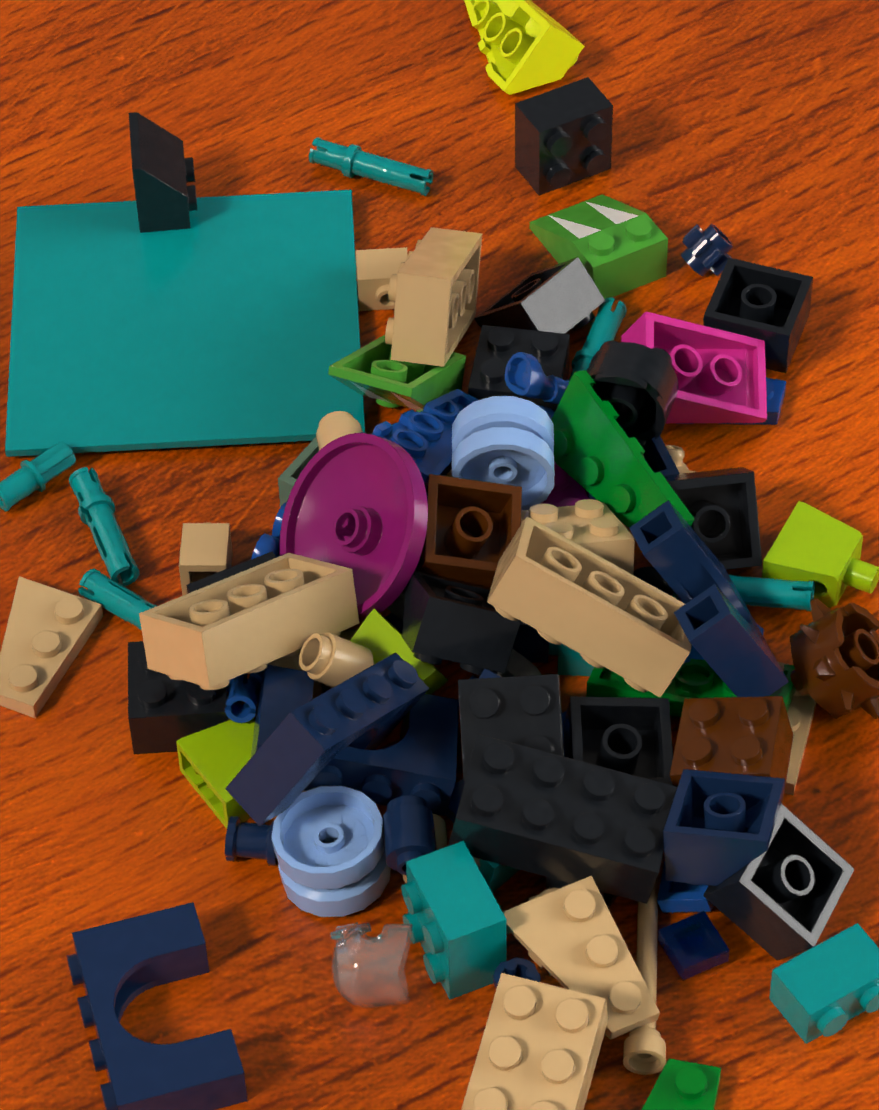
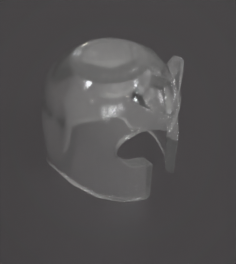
(371, 968)

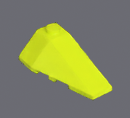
(522, 43)

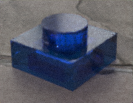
(693, 945)

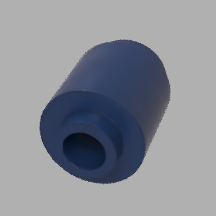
(407, 831)

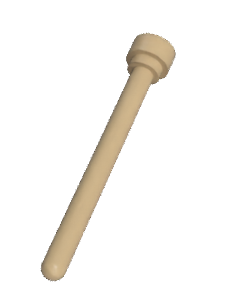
(644, 1048)

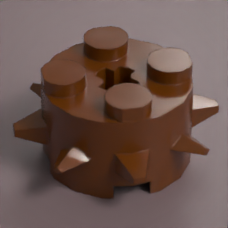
(838, 659)

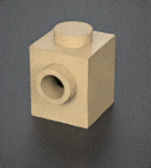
(374, 276)

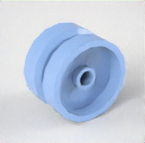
(505, 444)
(331, 851)

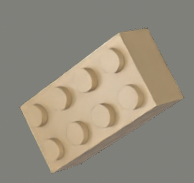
(434, 297)
(590, 607)
(248, 620)
(537, 1048)

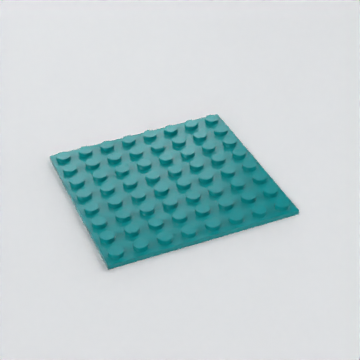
(181, 329)

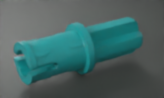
(35, 474)

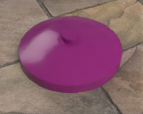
(361, 510)

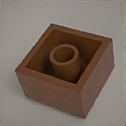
(468, 527)
(733, 737)

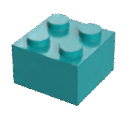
(454, 919)

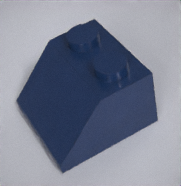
(718, 824)

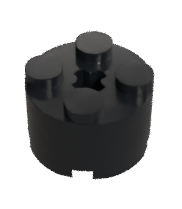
(637, 385)

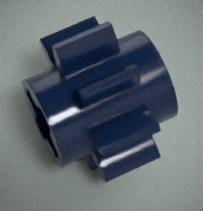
(706, 249)

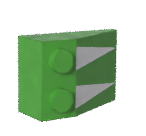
(612, 241)
(397, 382)

